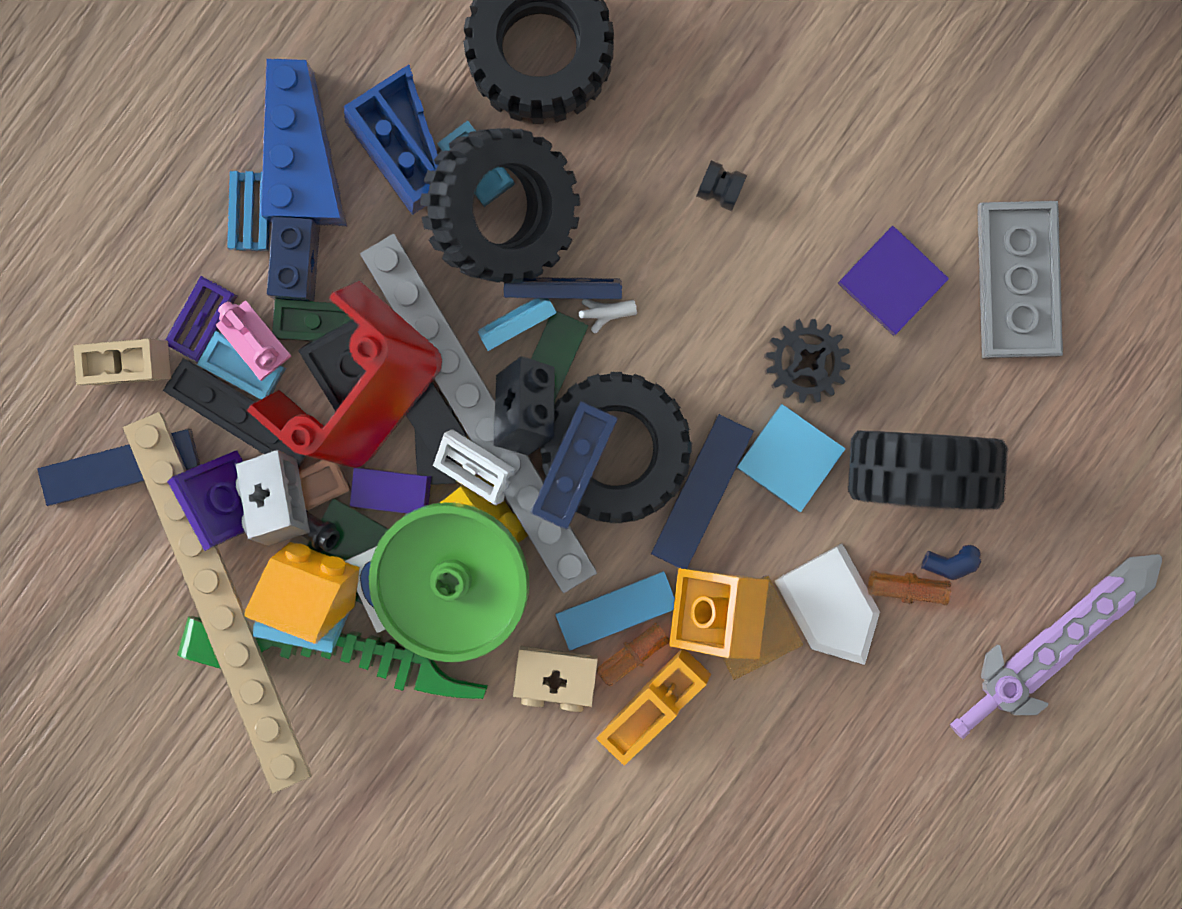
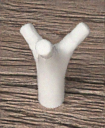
(607, 312)

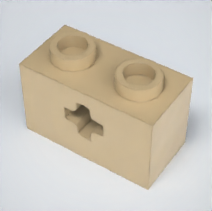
(538, 663)

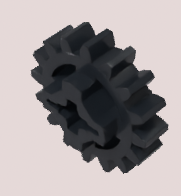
(819, 375)

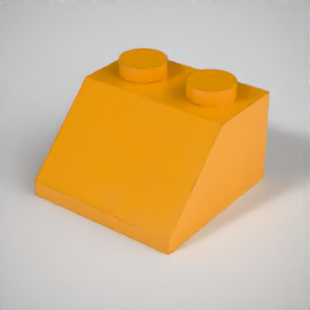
(304, 592)
(719, 614)

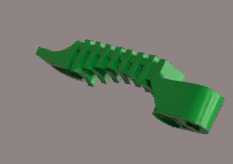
(431, 679)

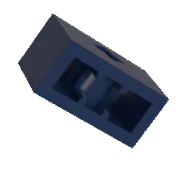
(293, 259)

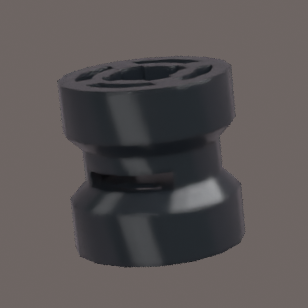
(721, 185)

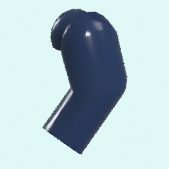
(955, 567)

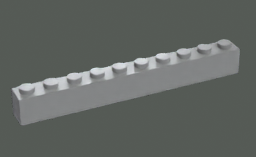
(475, 407)

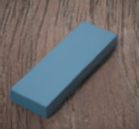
(616, 610)

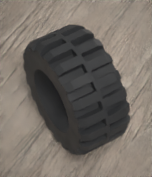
(545, 95)
(548, 204)
(669, 438)
(928, 470)

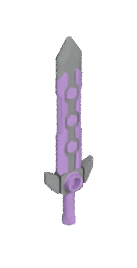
(1055, 646)

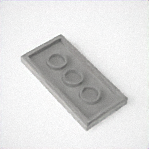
(1020, 279)

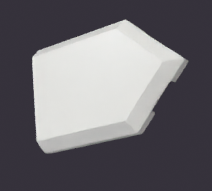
(831, 605)

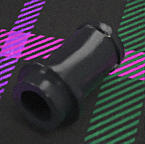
(322, 534)

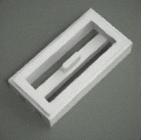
(476, 461)

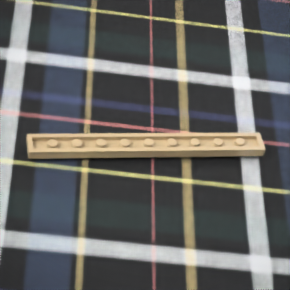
(219, 611)

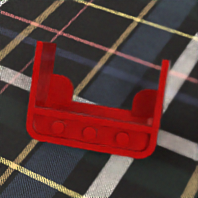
(398, 371)

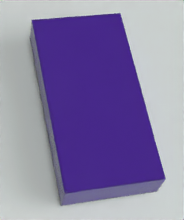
(389, 490)

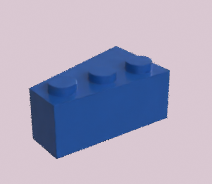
(395, 135)

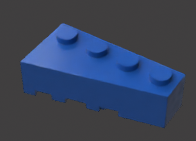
(296, 149)

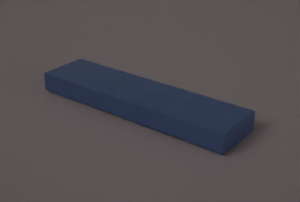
(104, 471)
(702, 492)

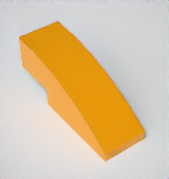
(654, 706)

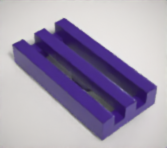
(187, 312)

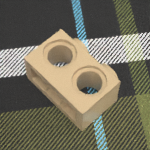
(122, 362)

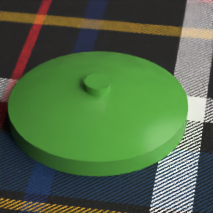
(449, 582)

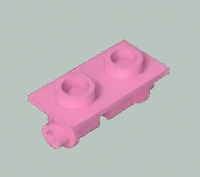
(251, 338)

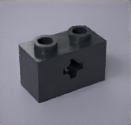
(524, 406)

